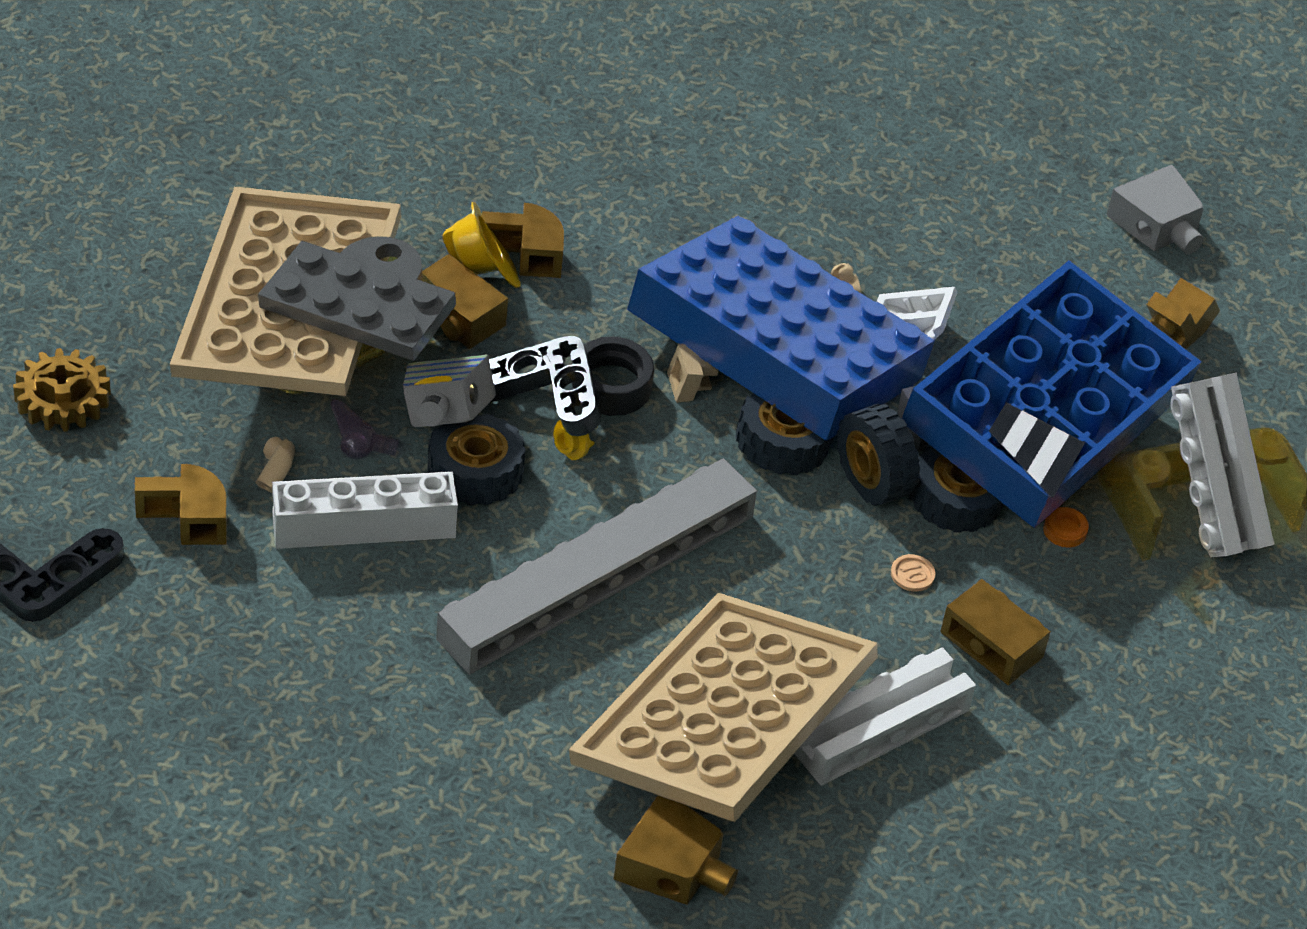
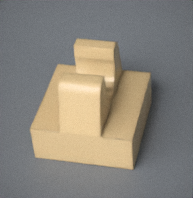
(689, 374)

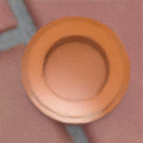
(1066, 527)

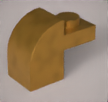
(534, 234)
(1184, 312)
(194, 498)

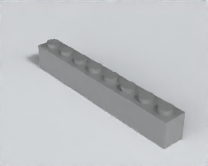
(594, 565)

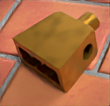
(674, 854)

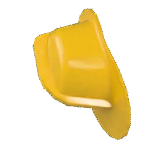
(478, 247)

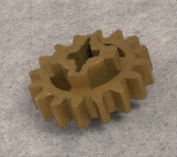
(62, 389)

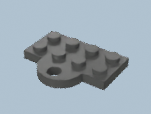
(361, 294)

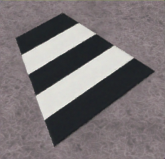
(1036, 446)

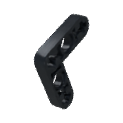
(551, 369)
(59, 593)

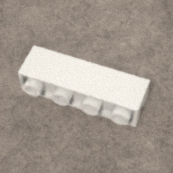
(1221, 465)
(364, 509)
(886, 715)

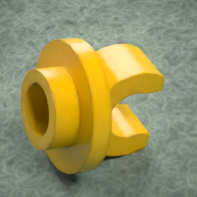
(572, 446)

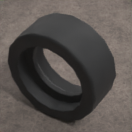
(626, 354)

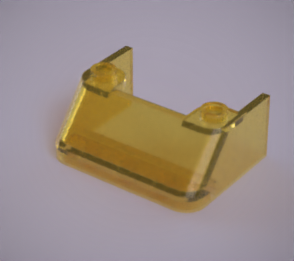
(1136, 471)

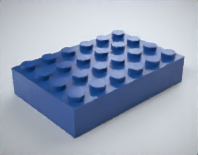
(780, 325)
(1065, 358)

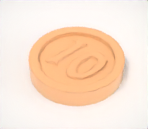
(913, 572)

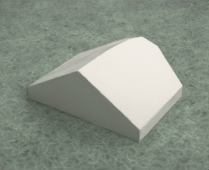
(923, 308)

